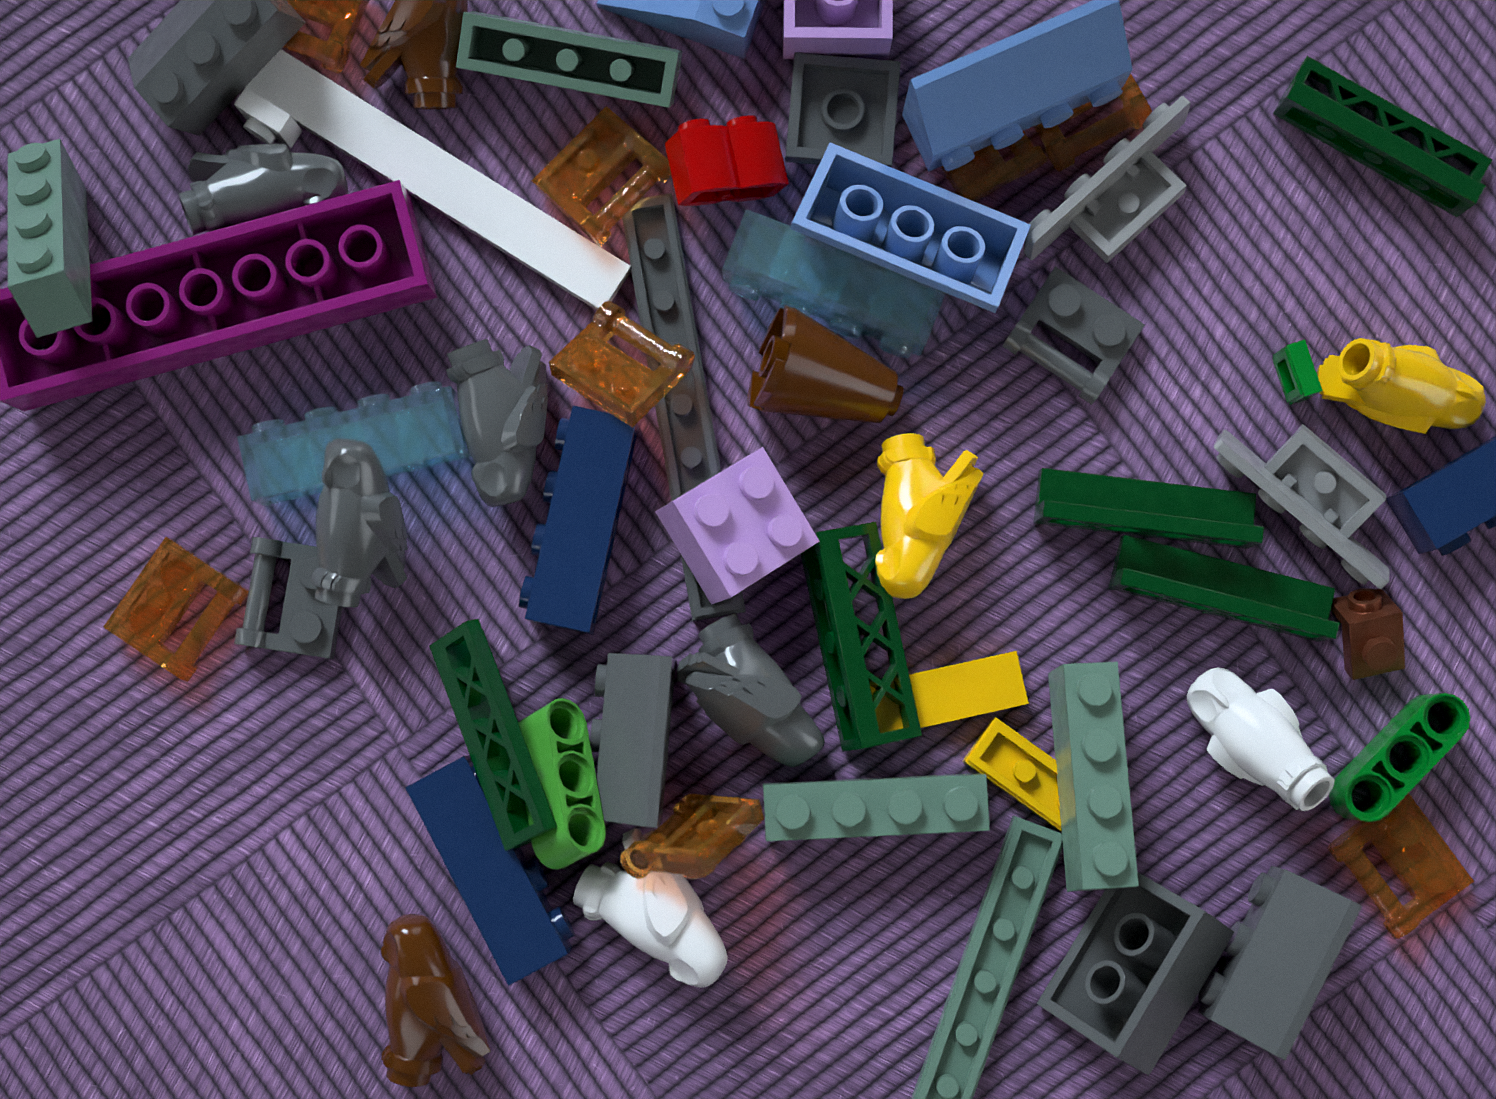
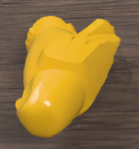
(1401, 386)
(919, 511)

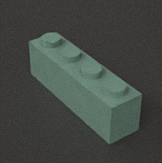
(568, 58)
(48, 238)
(1092, 777)
(875, 807)

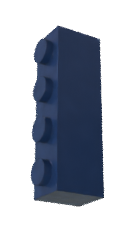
(1450, 501)
(580, 522)
(496, 884)

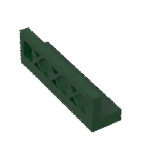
(1377, 144)
(1146, 508)
(1223, 589)
(841, 644)
(492, 734)

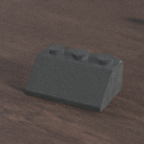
(208, 56)
(633, 736)
(1278, 960)
(1136, 970)

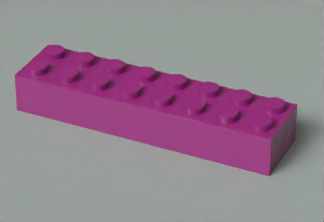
(223, 296)

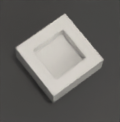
(266, 119)

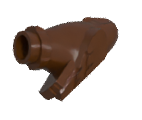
(426, 43)
(427, 1005)

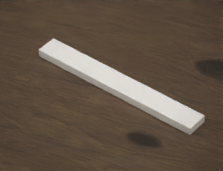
(441, 180)

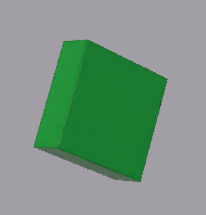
(1296, 372)

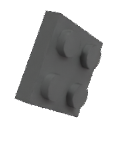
(842, 104)

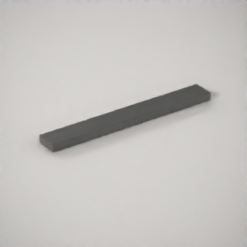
(685, 410)

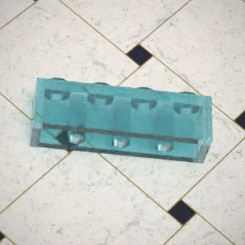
(831, 285)
(404, 433)

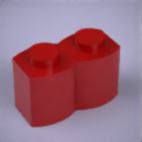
(725, 161)

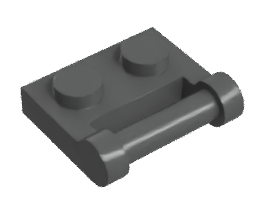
(1083, 322)
(306, 623)

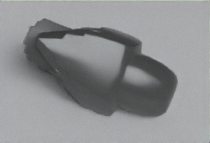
(256, 184)
(500, 417)
(356, 526)
(749, 694)

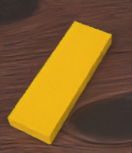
(959, 692)
(1018, 769)

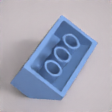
(1018, 84)
(911, 227)

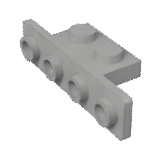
(1121, 196)
(1318, 491)

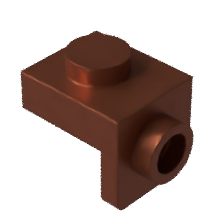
(1370, 632)

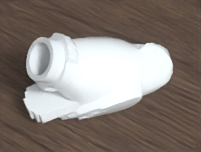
(1258, 738)
(656, 916)

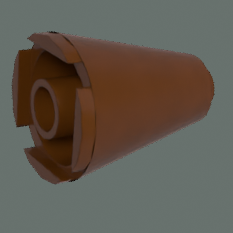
(820, 374)

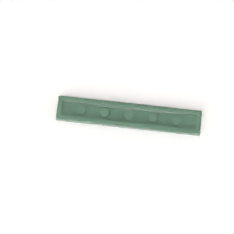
(990, 962)

